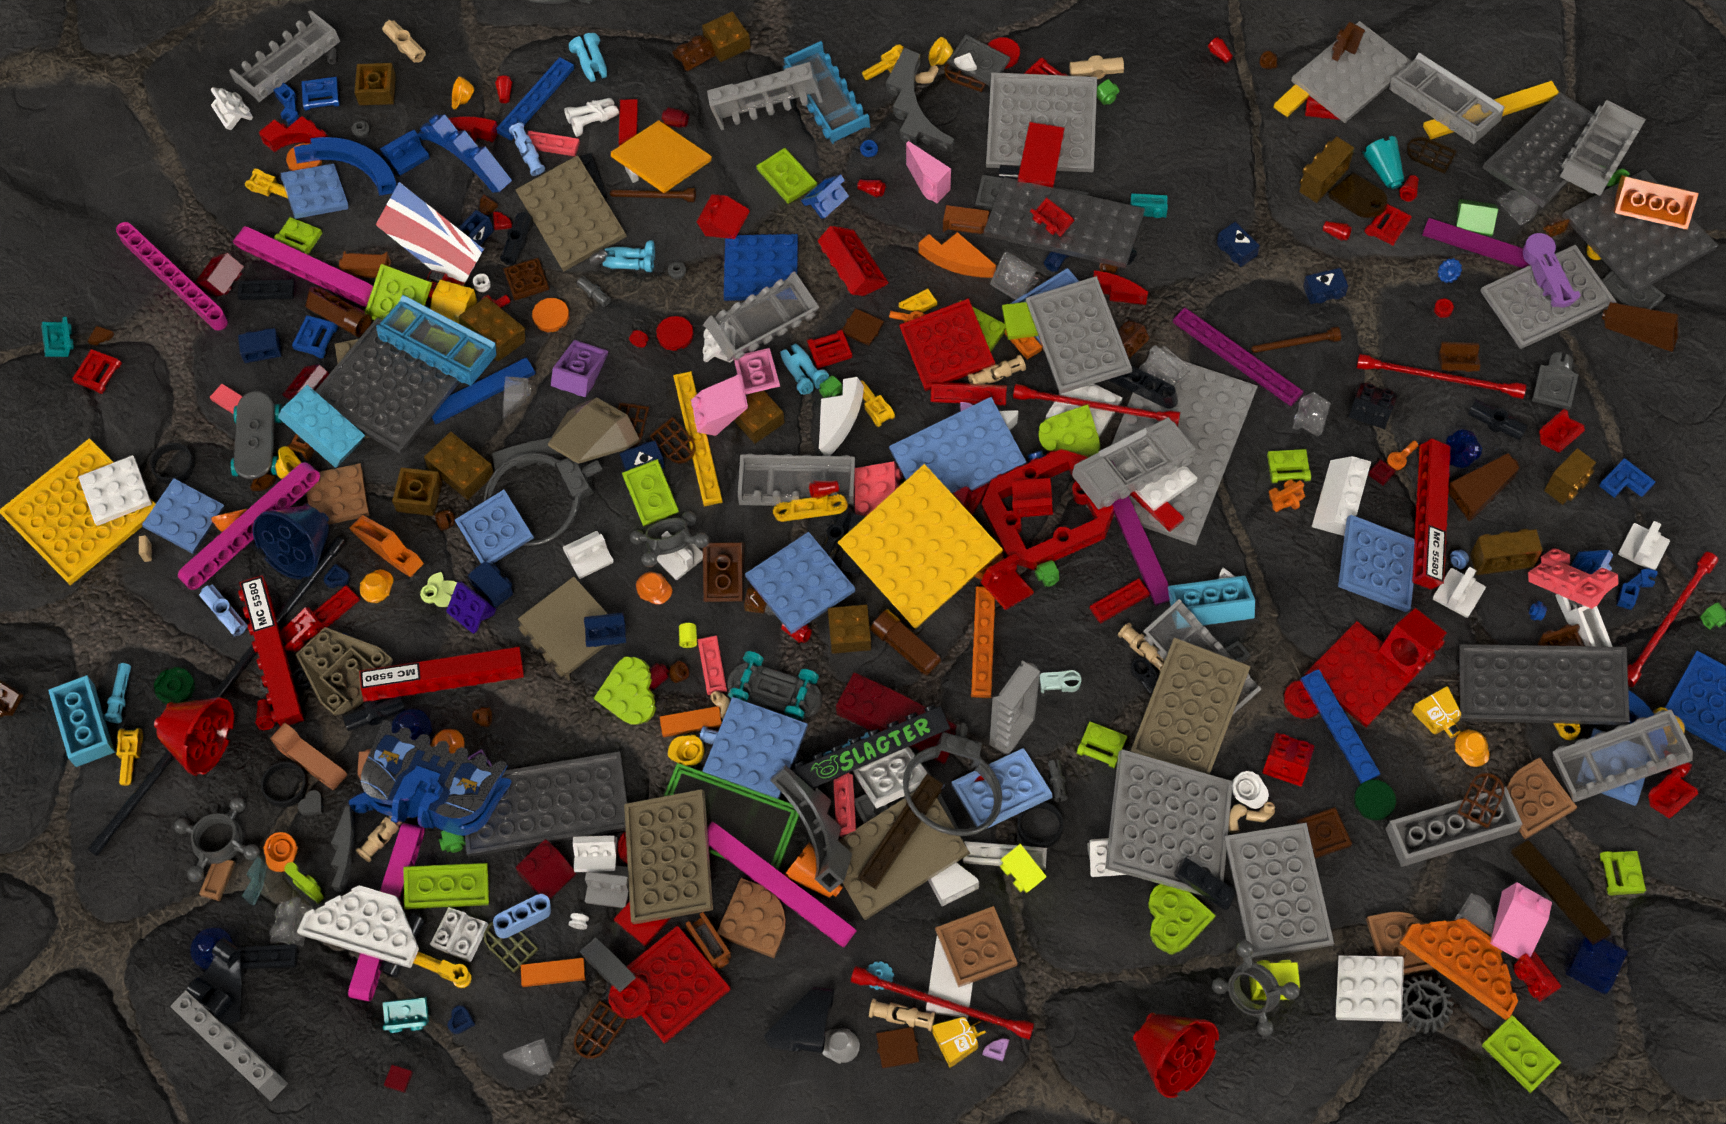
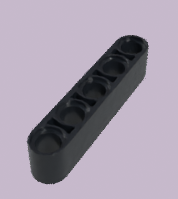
(1148, 387)

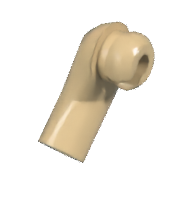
(927, 77)
(722, 701)
(1235, 813)
(1263, 814)

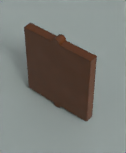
(862, 327)
(897, 1047)

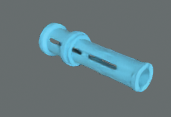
(117, 701)

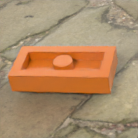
(1027, 346)

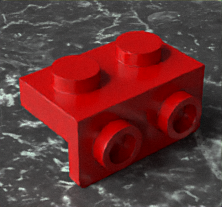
(1052, 217)
(1560, 431)
(300, 629)
(1671, 794)

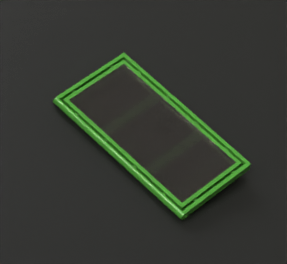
(747, 815)

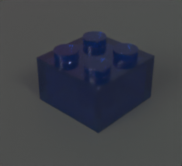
(1597, 964)

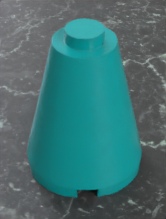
(1386, 161)

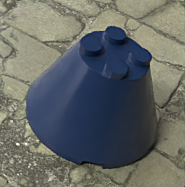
(292, 539)

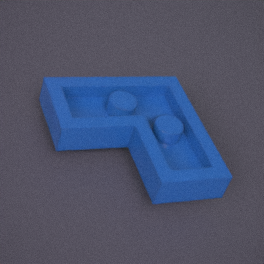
(1627, 475)

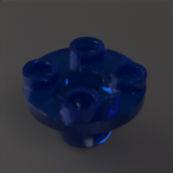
(1463, 448)
(414, 720)
(203, 945)

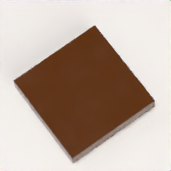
(1326, 832)

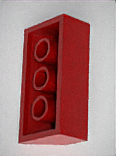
(852, 261)

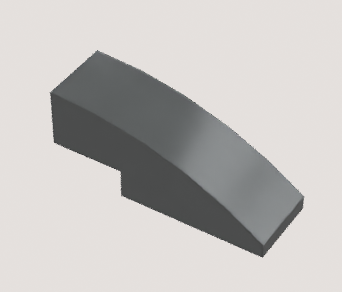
(607, 964)

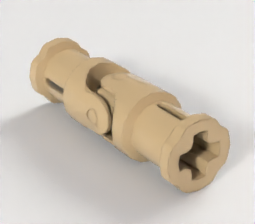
(997, 371)
(1146, 650)
(384, 831)
(903, 1014)

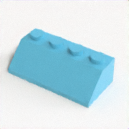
(1216, 599)

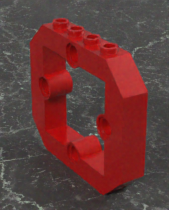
(1052, 549)

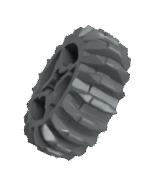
(1428, 1021)

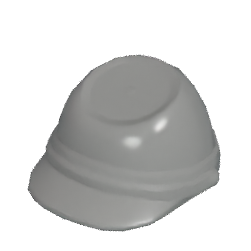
(841, 1045)

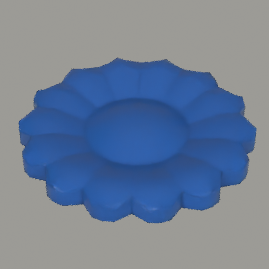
(1449, 270)

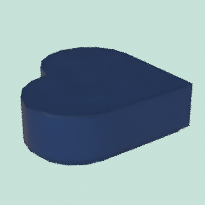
(336, 576)
(460, 1020)

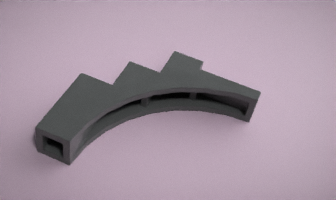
(916, 125)
(812, 807)

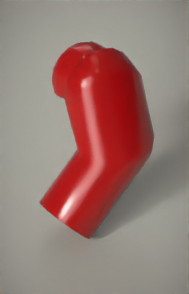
(501, 302)

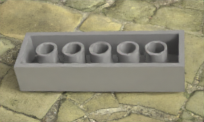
(1445, 831)

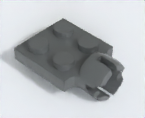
(1556, 382)

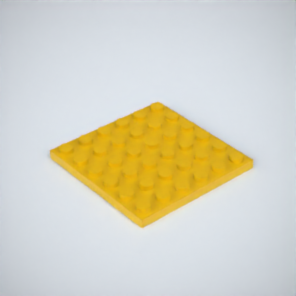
(58, 521)
(920, 546)

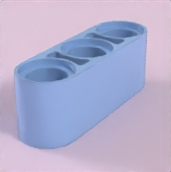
(526, 907)

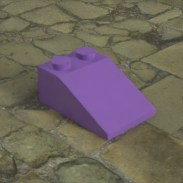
(578, 368)

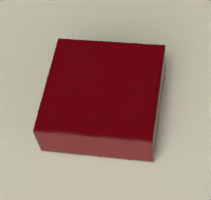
(1381, 472)
(398, 1078)

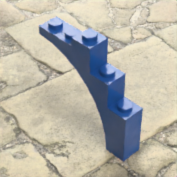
(479, 159)

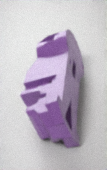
(1547, 270)

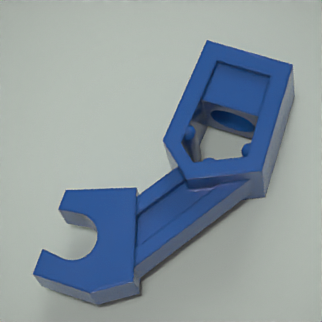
(289, 103)
(1627, 600)

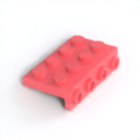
(874, 485)

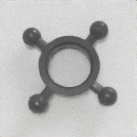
(670, 544)
(250, 851)
(1265, 979)

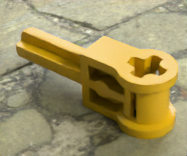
(888, 62)
(264, 184)
(876, 407)
(128, 748)
(445, 969)

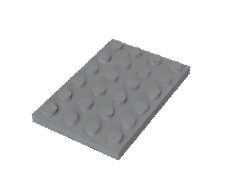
(1353, 80)
(1530, 315)
(1078, 335)
(1278, 890)

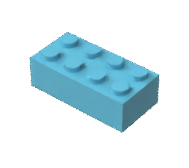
(321, 426)
(81, 721)

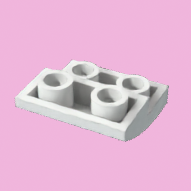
(459, 934)

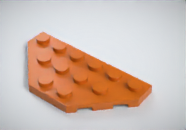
(1467, 959)

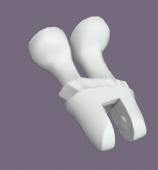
(599, 111)

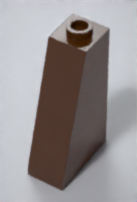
(1643, 324)
(1482, 485)

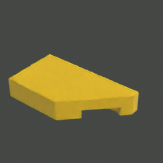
(920, 302)

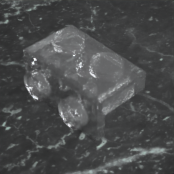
(1312, 413)

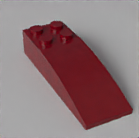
(876, 706)

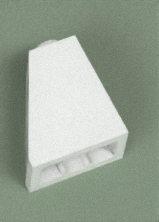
(953, 884)

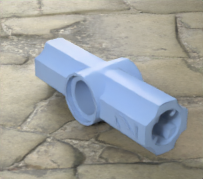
(229, 617)

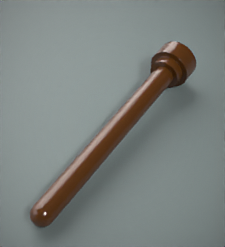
(689, 194)
(1333, 335)

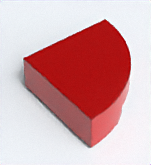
(501, 221)

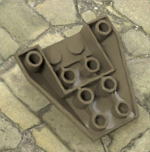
(593, 432)
(334, 665)

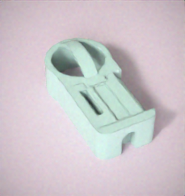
(1056, 681)

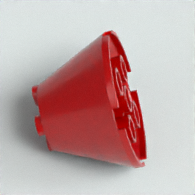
(196, 732)
(1176, 1051)

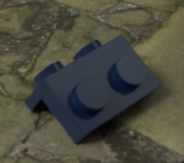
(605, 630)

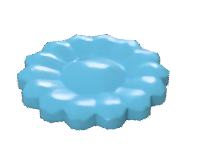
(881, 970)

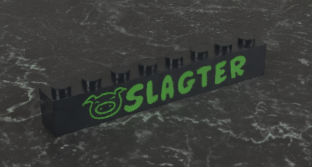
(872, 748)

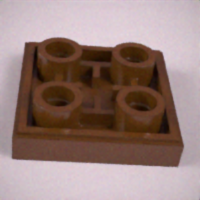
(526, 279)

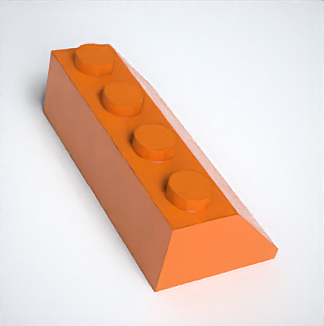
(1655, 202)

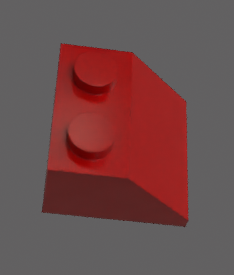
(722, 217)

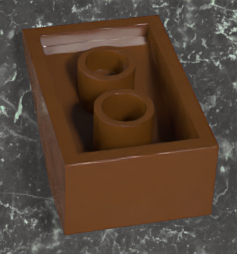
(723, 572)

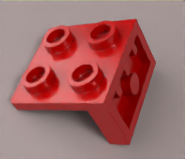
(1032, 497)
(1005, 583)
(1288, 759)
(1536, 976)

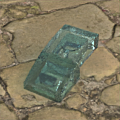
(257, 876)

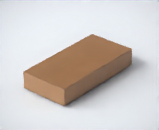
(217, 880)

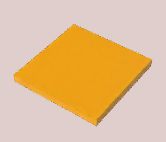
(661, 156)

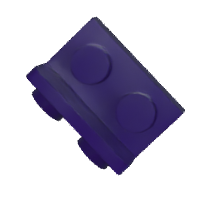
(468, 607)

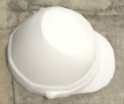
(1250, 789)

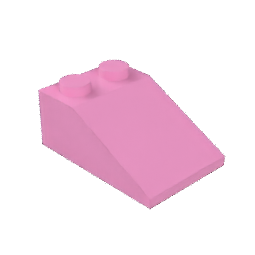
(929, 173)
(757, 371)
(719, 405)
(1520, 920)

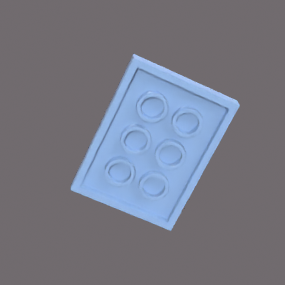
(1020, 787)

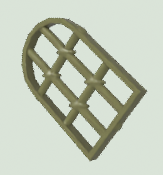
(510, 953)

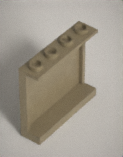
(559, 626)

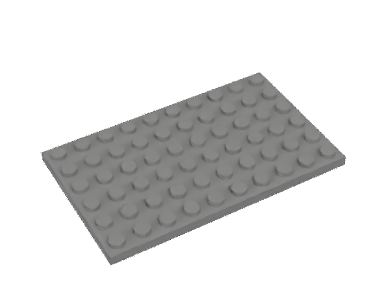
(1211, 419)

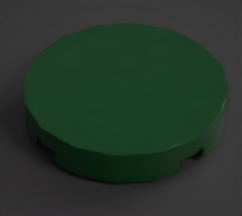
(174, 685)
(1374, 800)

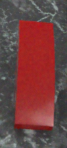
(476, 127)
(1121, 289)

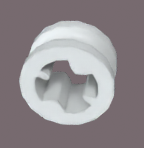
(482, 287)
(578, 921)

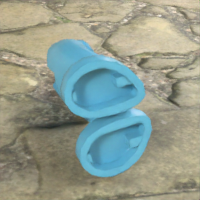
(589, 66)
(631, 258)
(801, 359)

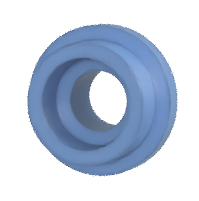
(1459, 558)

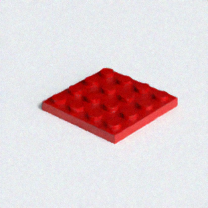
(947, 344)
(1361, 675)
(679, 983)

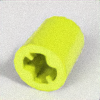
(687, 635)

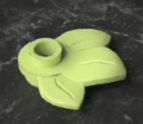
(442, 590)

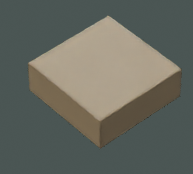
(145, 548)

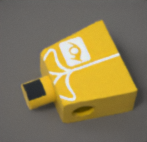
(1439, 712)
(957, 1039)

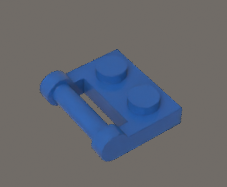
(320, 88)
(309, 334)

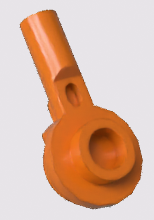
(905, 317)
(1398, 459)

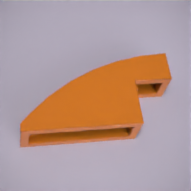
(957, 256)
(386, 545)

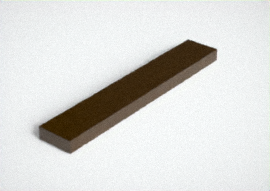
(900, 832)
(1561, 892)

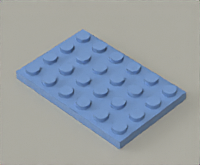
(962, 449)

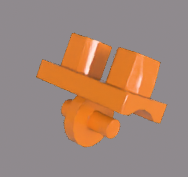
(1287, 497)

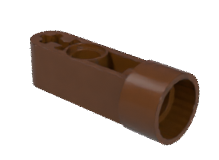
(338, 311)
(907, 644)

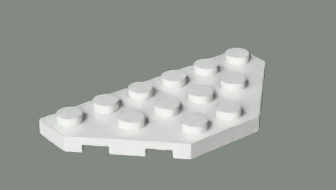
(364, 923)

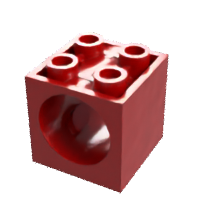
(1413, 642)

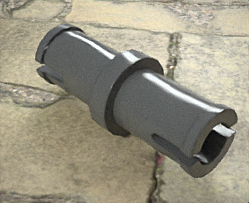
(593, 291)
(1057, 780)

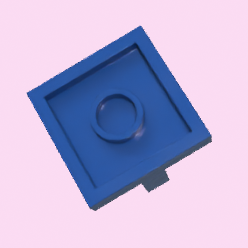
(405, 152)
(826, 196)
(1592, 561)

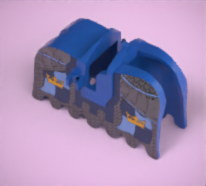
(428, 782)

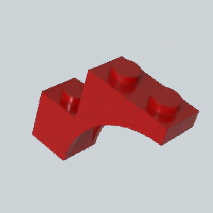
(278, 135)

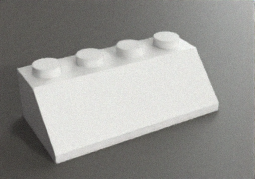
(1341, 493)

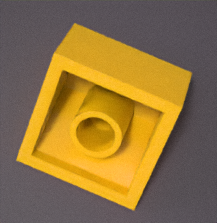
(452, 300)

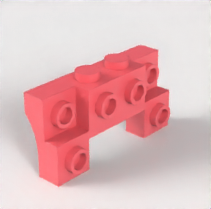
(1570, 582)

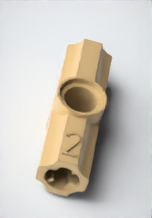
(403, 41)
(1097, 67)

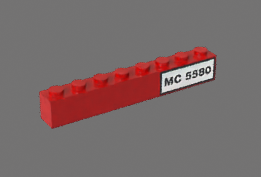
(1431, 514)
(271, 651)
(441, 674)

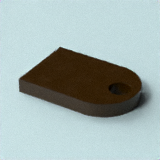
(1358, 196)

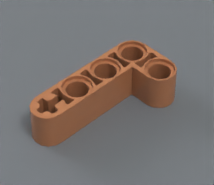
(307, 757)

